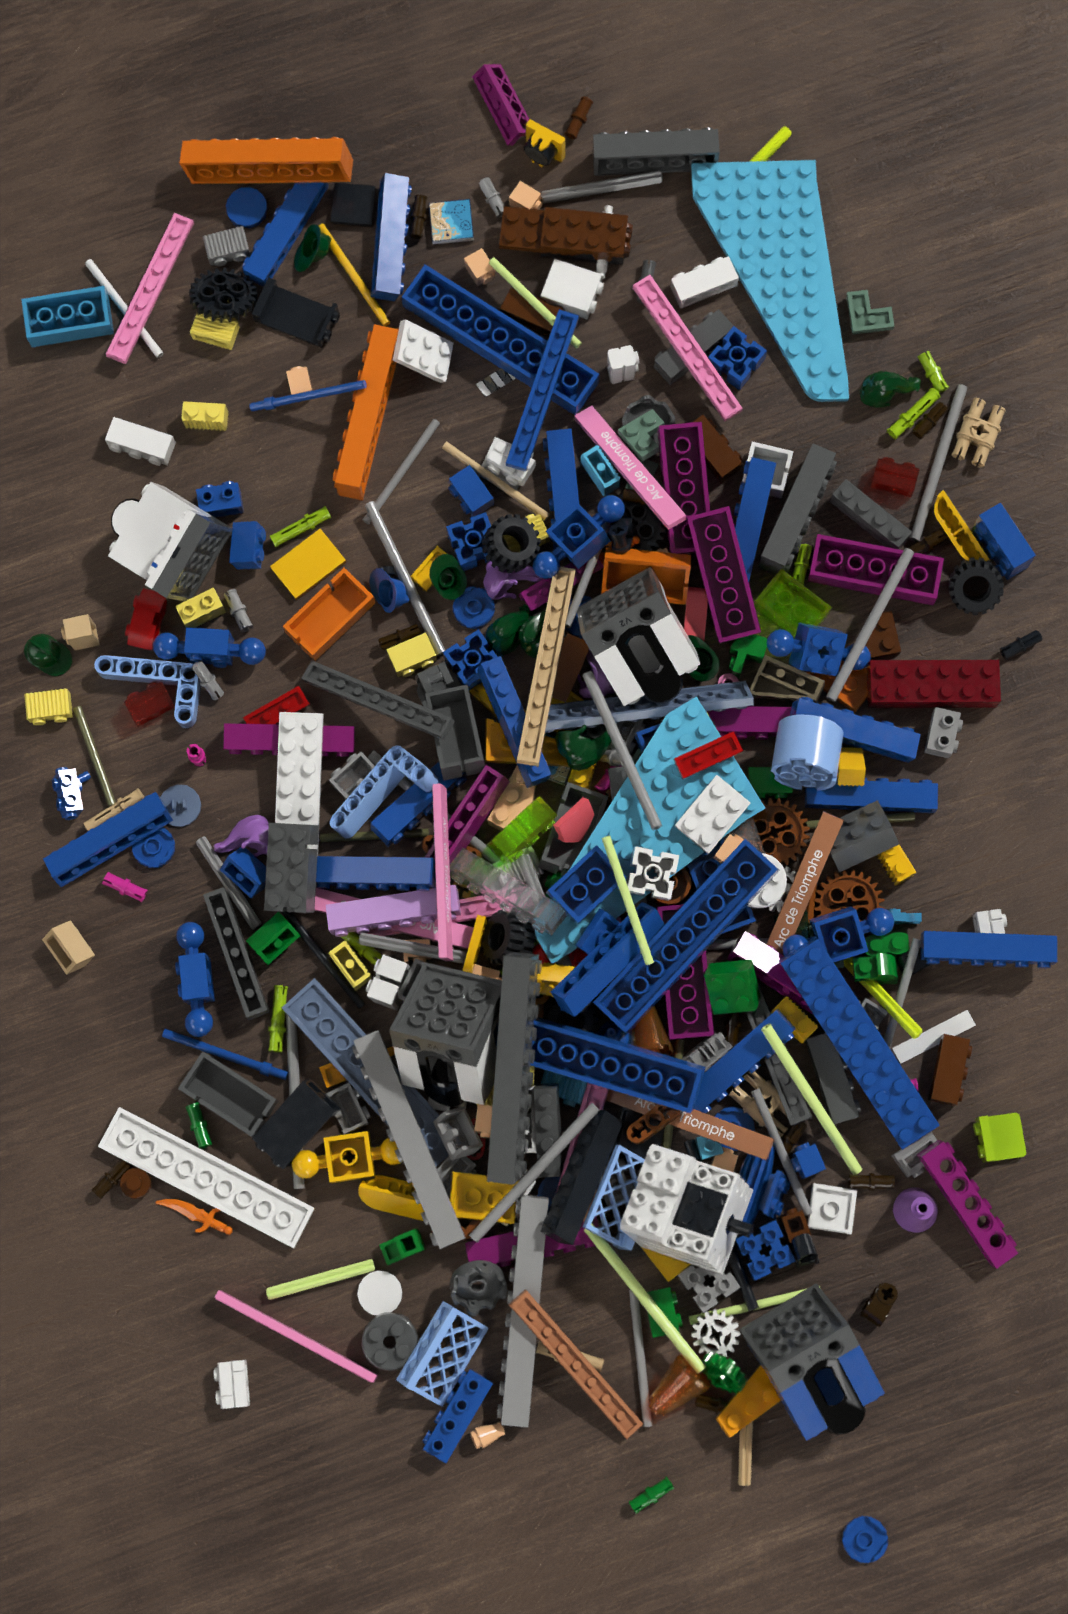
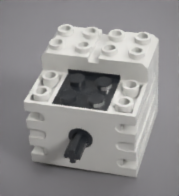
(687, 1209)

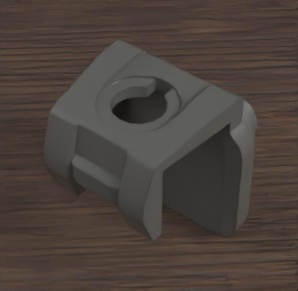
(435, 679)

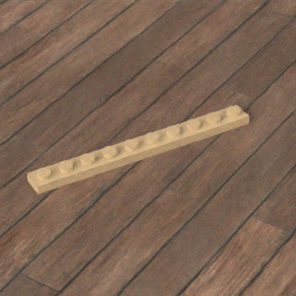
(546, 667)

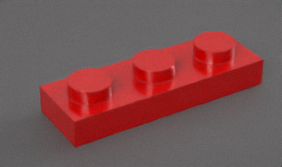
(269, 714)
(708, 755)

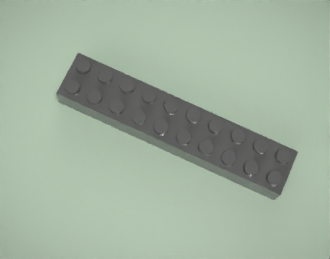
(513, 1068)

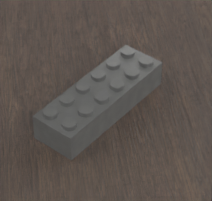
(653, 151)
(798, 507)

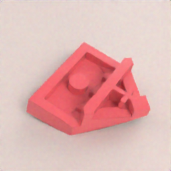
(575, 822)

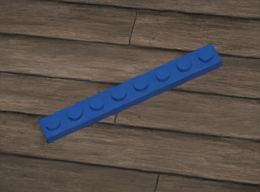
(542, 390)

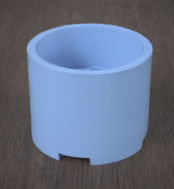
(807, 752)

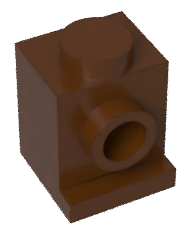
(793, 1215)

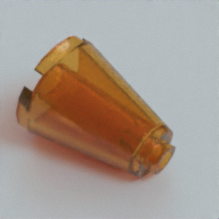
(651, 1034)
(677, 1387)

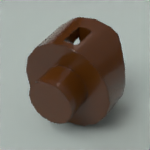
(135, 1183)

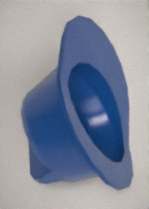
(387, 591)

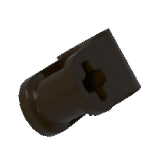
(876, 1307)

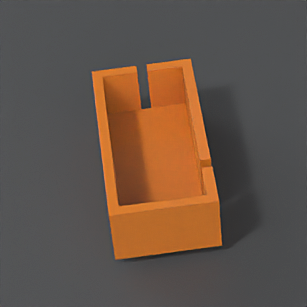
(670, 569)
(329, 614)

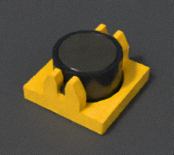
(543, 144)

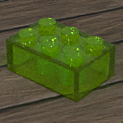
(790, 603)
(522, 831)

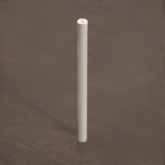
(121, 305)

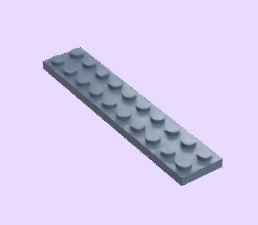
(712, 697)
(334, 1036)

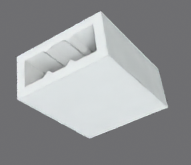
(572, 288)

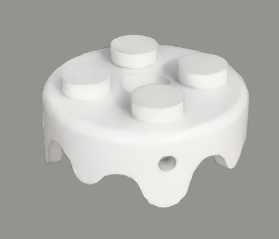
(773, 890)

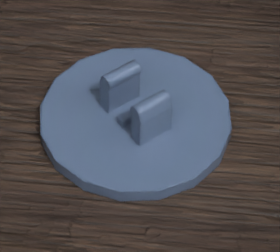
(182, 804)

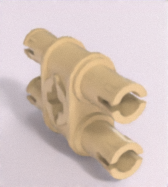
(968, 432)
(749, 1104)

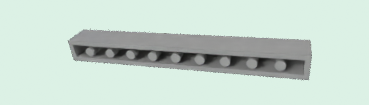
(409, 1140)
(521, 1340)

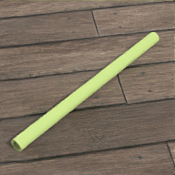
(811, 1099)
(647, 1301)

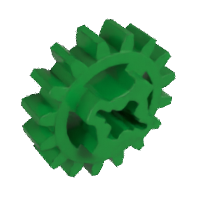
(723, 1373)

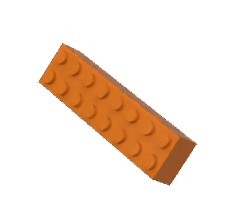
(266, 160)
(367, 414)

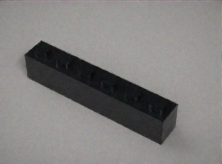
(581, 1178)

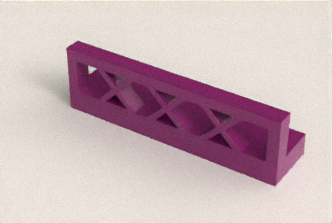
(500, 103)
(539, 592)

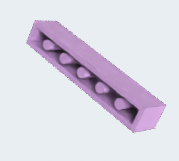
(387, 911)

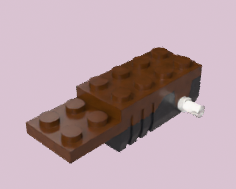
(568, 234)

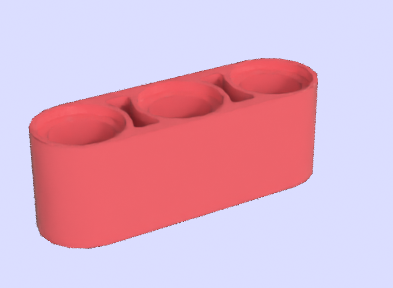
(696, 612)

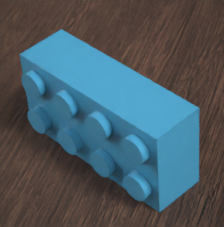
(67, 316)

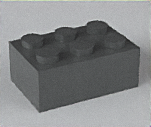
(862, 836)

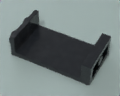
(295, 314)
(295, 1123)

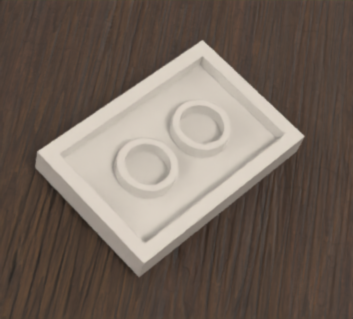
(423, 351)
(712, 814)

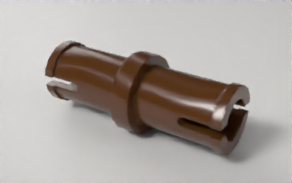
(578, 117)

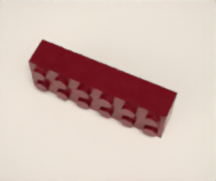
(933, 683)

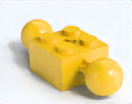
(307, 1163)

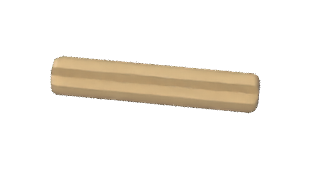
(745, 1455)

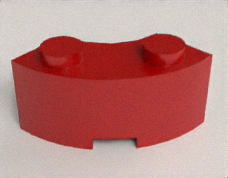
(146, 619)

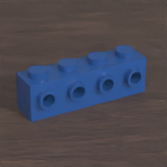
(457, 1416)

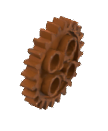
(783, 851)
(845, 885)

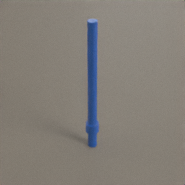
(271, 403)
(265, 1068)

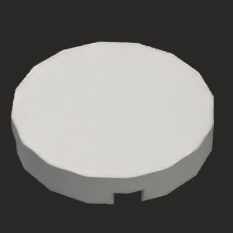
(379, 1292)

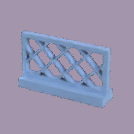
(622, 1240)
(430, 1346)

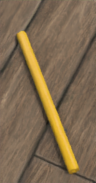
(356, 278)

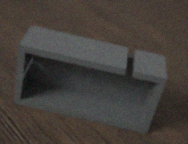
(461, 747)
(561, 855)
(291, 868)
(228, 1094)

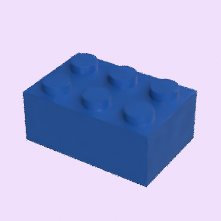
(1003, 541)
(584, 885)

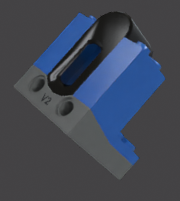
(814, 1363)

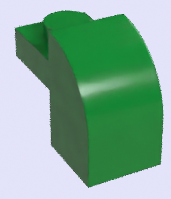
(749, 648)
(879, 968)
(403, 1246)

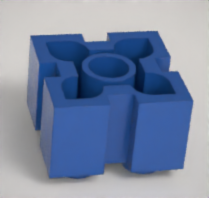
(735, 347)
(461, 537)
(458, 658)
(778, 1255)

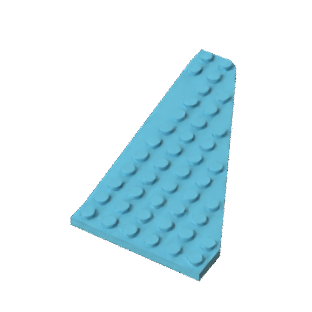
(776, 239)
(671, 797)

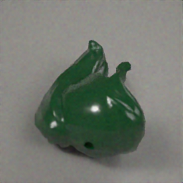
(883, 385)
(504, 631)
(531, 633)
(579, 750)

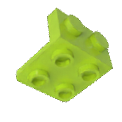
(999, 1137)

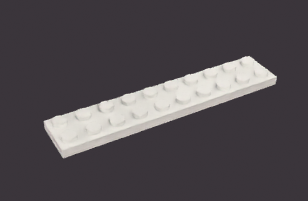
(206, 1177)

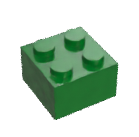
(732, 986)

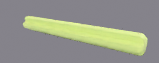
(320, 1279)

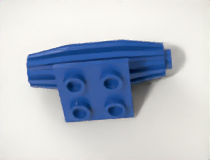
(767, 1186)

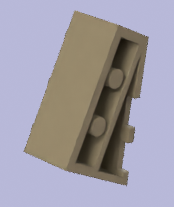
(784, 683)

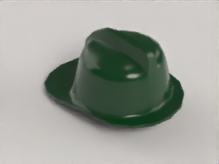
(312, 248)
(448, 577)
(48, 655)
(708, 660)

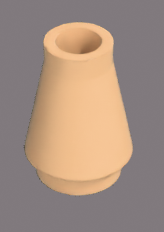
(485, 1435)

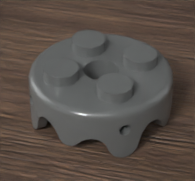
(644, 405)
(478, 1297)
(389, 1325)

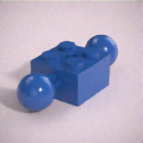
(578, 536)
(209, 646)
(815, 649)
(846, 920)
(196, 979)

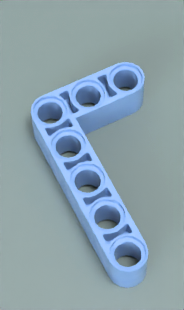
(159, 669)
(377, 786)

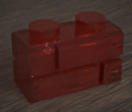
(895, 477)
(149, 703)

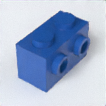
(470, 491)
(220, 499)
(247, 545)
(245, 871)
(807, 1160)

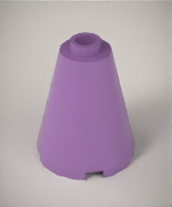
(907, 1212)

